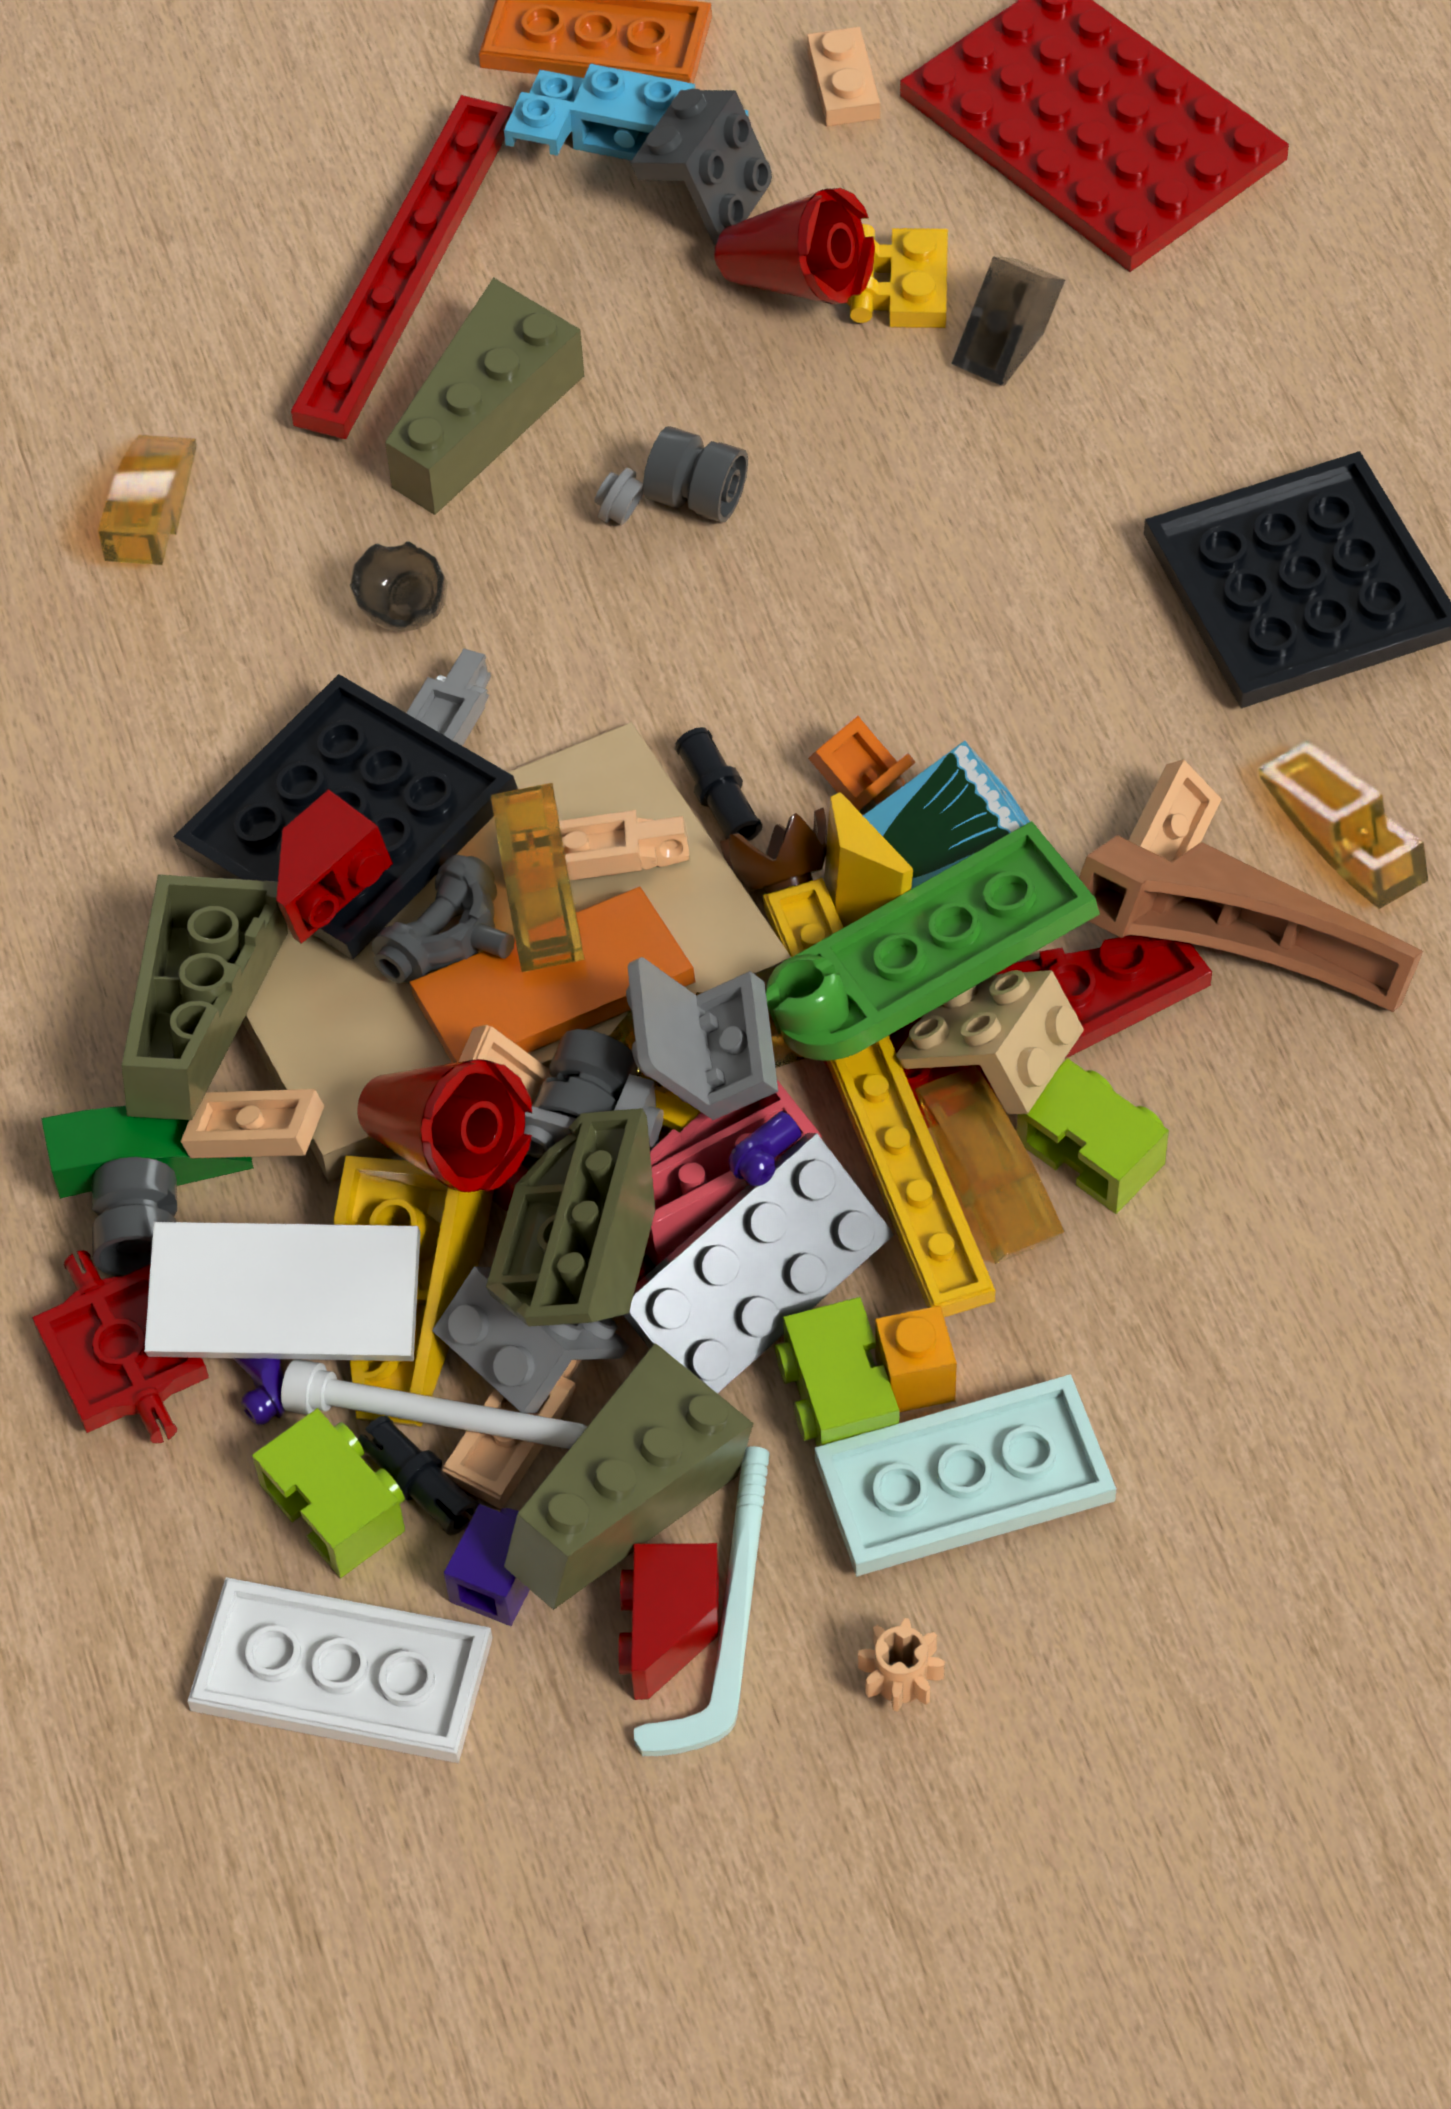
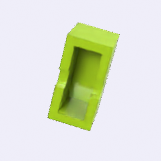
(1096, 1134)
(835, 1373)
(321, 1476)

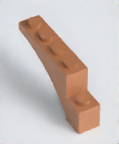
(1241, 910)

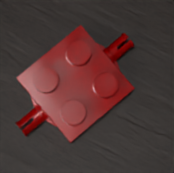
(100, 1351)

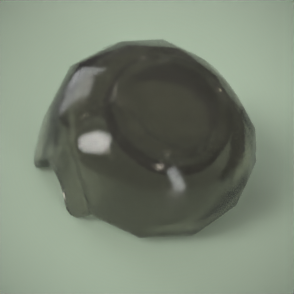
(399, 586)

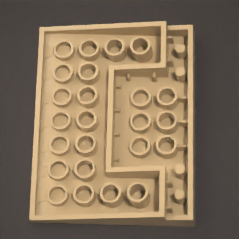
(343, 1023)

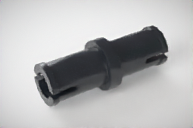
(717, 784)
(418, 1475)

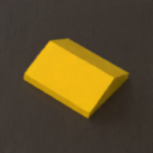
(860, 864)

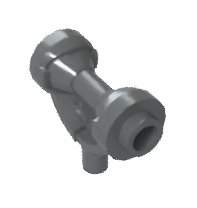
(415, 948)

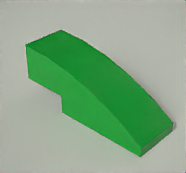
(90, 1138)

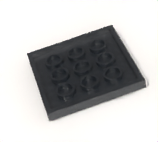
(1301, 579)
(382, 762)

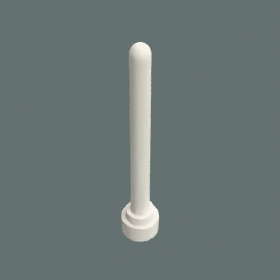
(311, 1386)

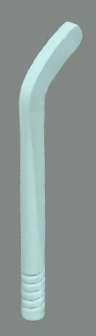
(722, 1712)

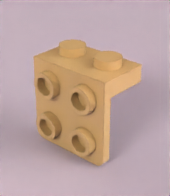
(1008, 1025)

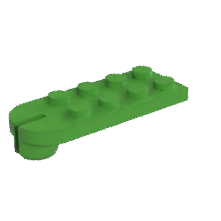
(927, 946)

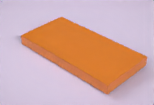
(570, 35)
(549, 1001)

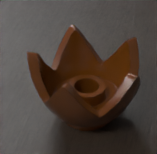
(789, 858)

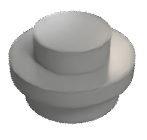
(619, 496)

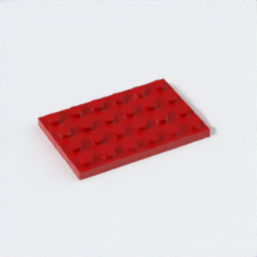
(1094, 124)

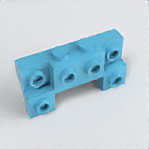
(605, 110)

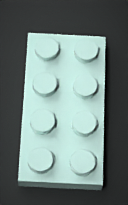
(964, 1475)

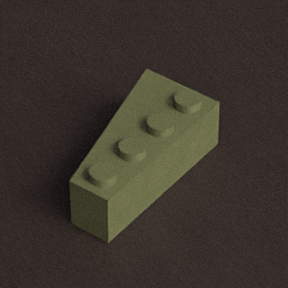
(482, 395)
(195, 984)
(627, 1477)

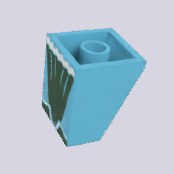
(947, 813)

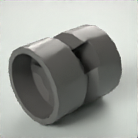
(685, 471)
(586, 1074)
(129, 1199)

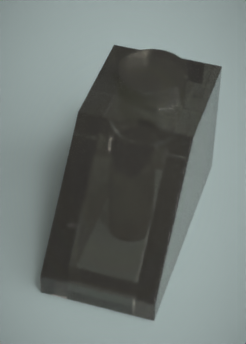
(1007, 318)

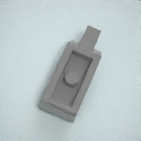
(454, 701)

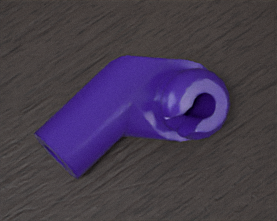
(756, 1153)
(265, 1400)

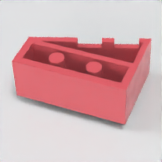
(694, 1171)

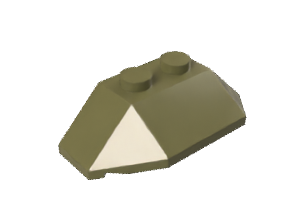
(578, 1224)

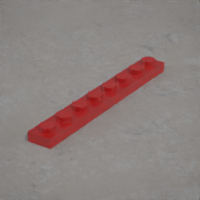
(401, 269)

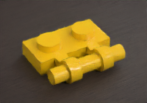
(917, 279)

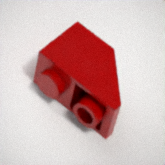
(326, 863)
(673, 1611)

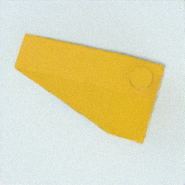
(450, 1246)

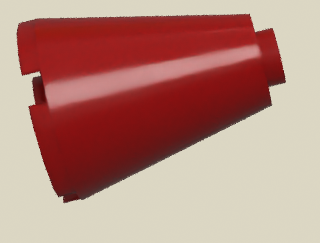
(802, 248)
(451, 1121)

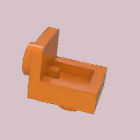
(860, 765)

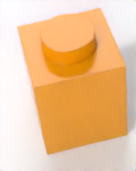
(917, 1357)

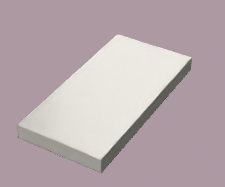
(283, 1291)
(341, 1670)

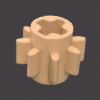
(897, 1681)

